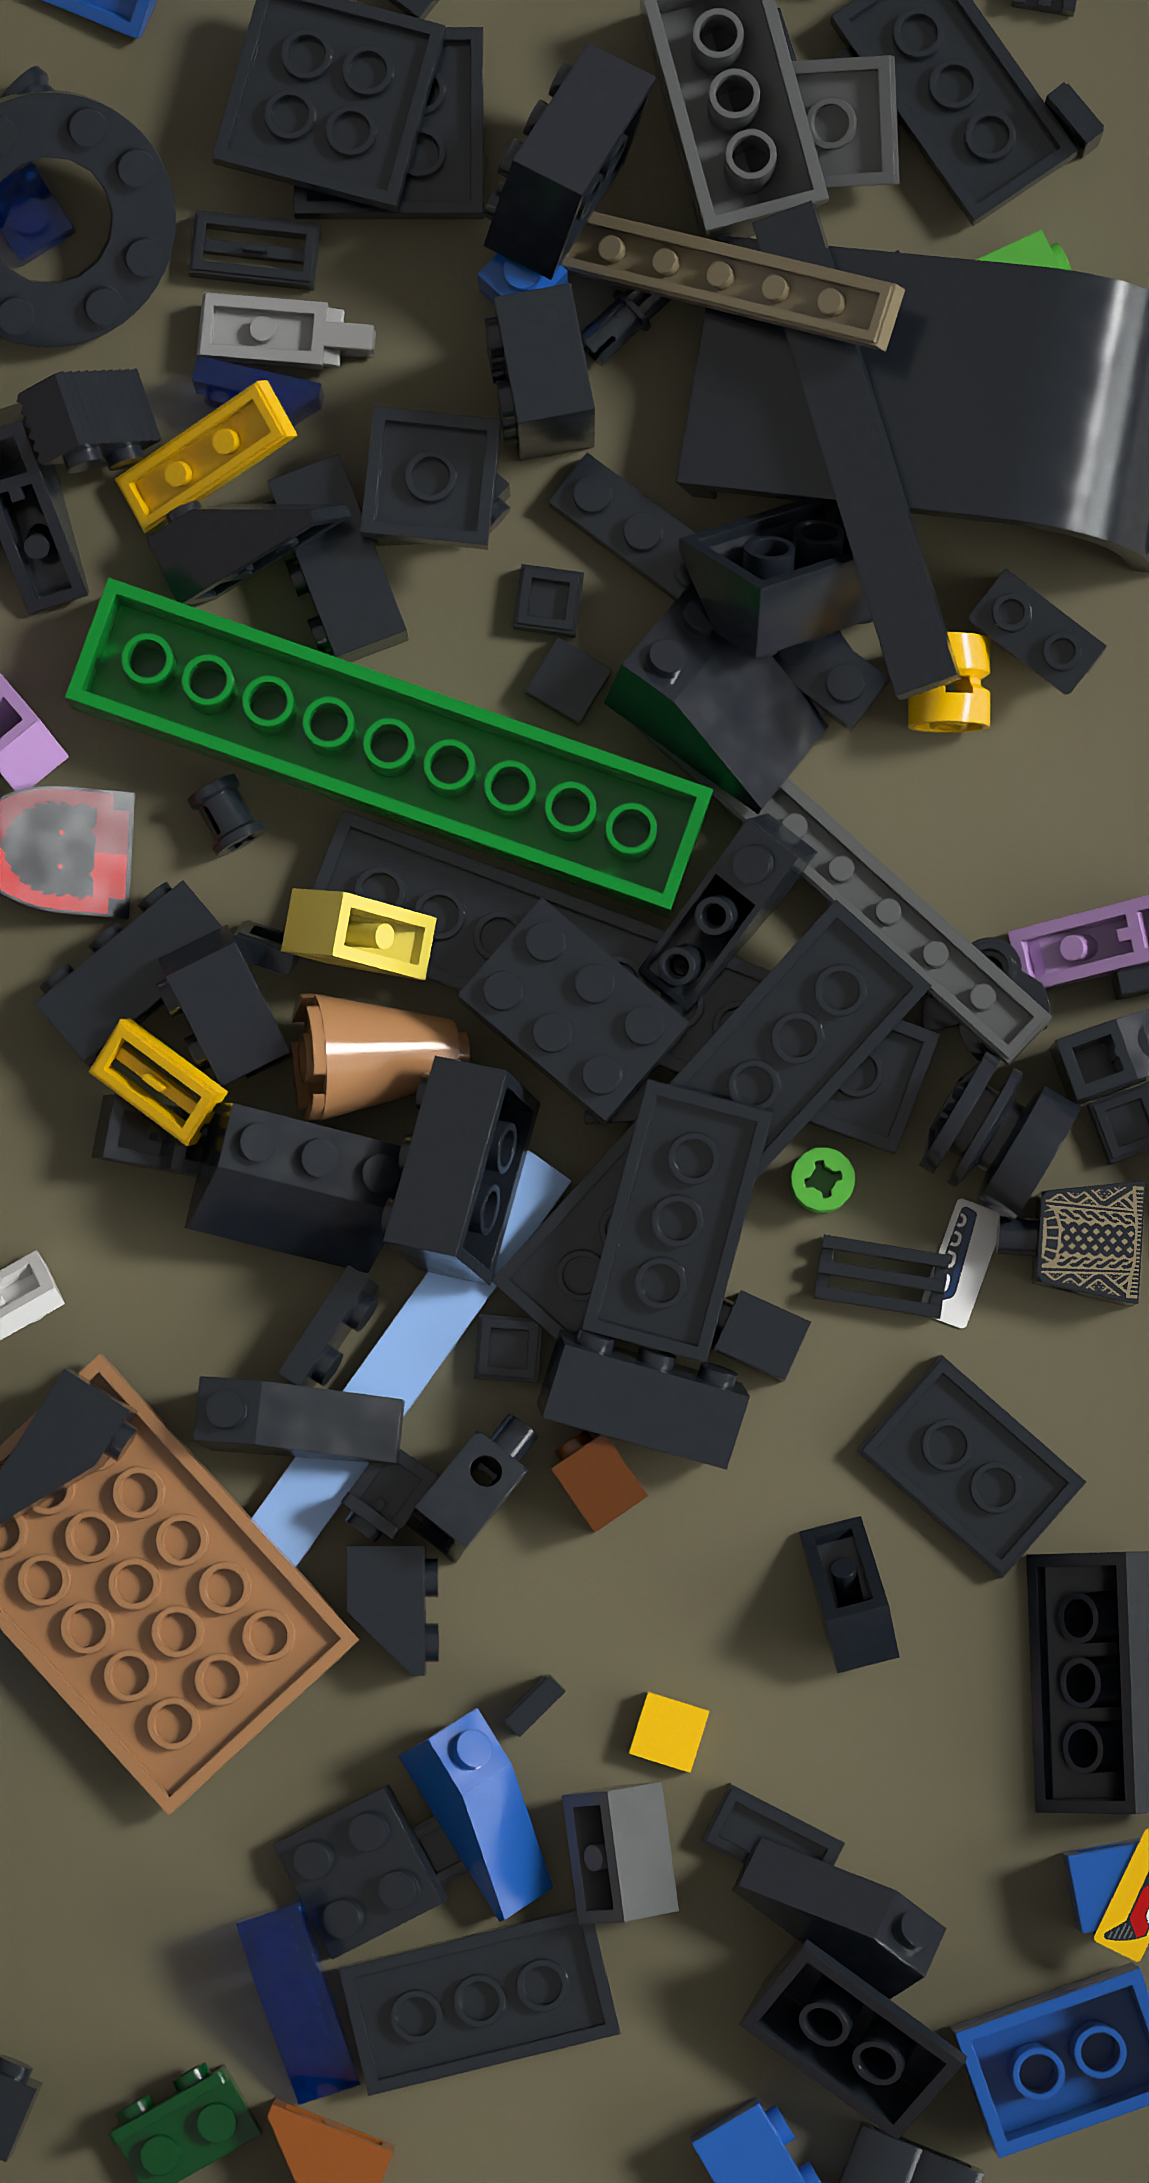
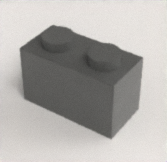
(620, 1853)

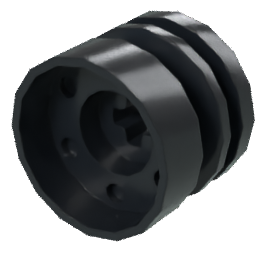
(999, 1135)

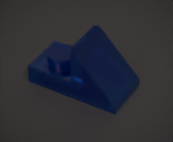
(30, 214)
(224, 380)

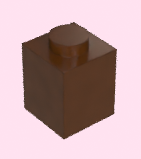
(597, 1479)

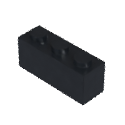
(340, 568)
(123, 970)
(643, 1397)

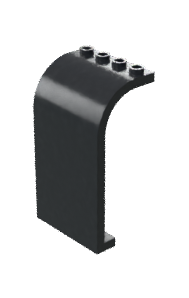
(997, 392)

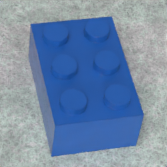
(1060, 2059)

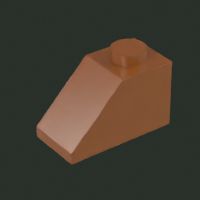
(327, 2150)

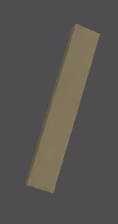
(736, 280)

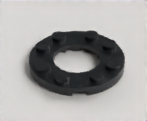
(140, 228)

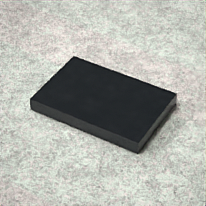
(971, 1466)

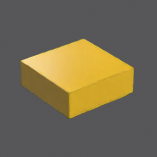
(669, 1732)

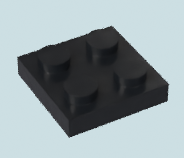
(430, 477)
(360, 1872)

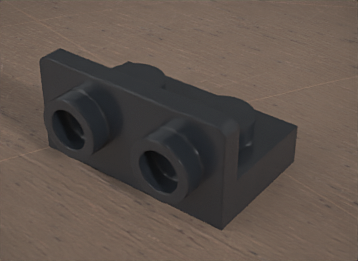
(1036, 633)

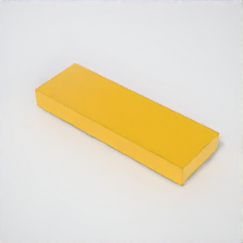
(206, 455)

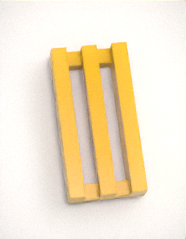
(200, 1110)

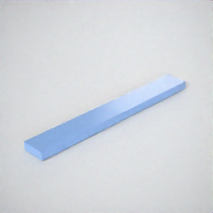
(402, 1368)

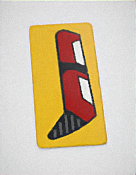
(1127, 1916)

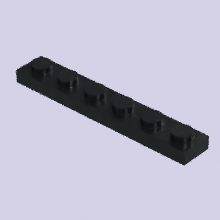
(648, 543)

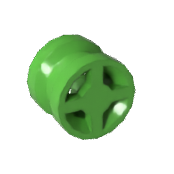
(814, 1193)

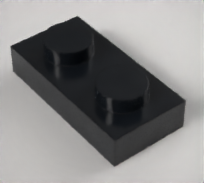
(345, 1308)

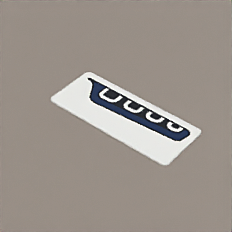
(970, 1244)

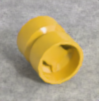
(970, 704)

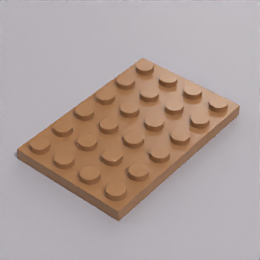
(161, 1608)

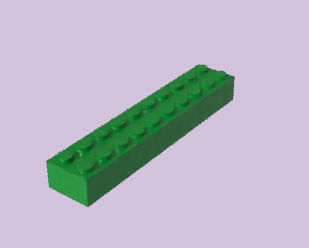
(388, 747)

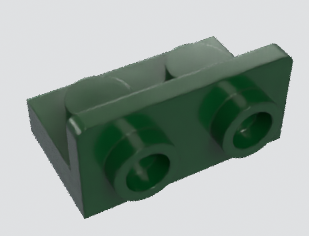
(186, 2128)

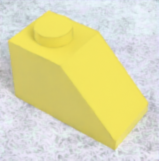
(358, 933)

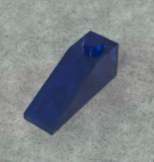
(298, 2001)

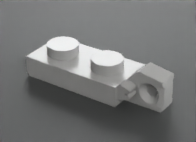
(279, 332)

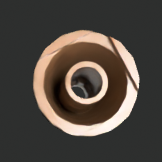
(364, 1053)

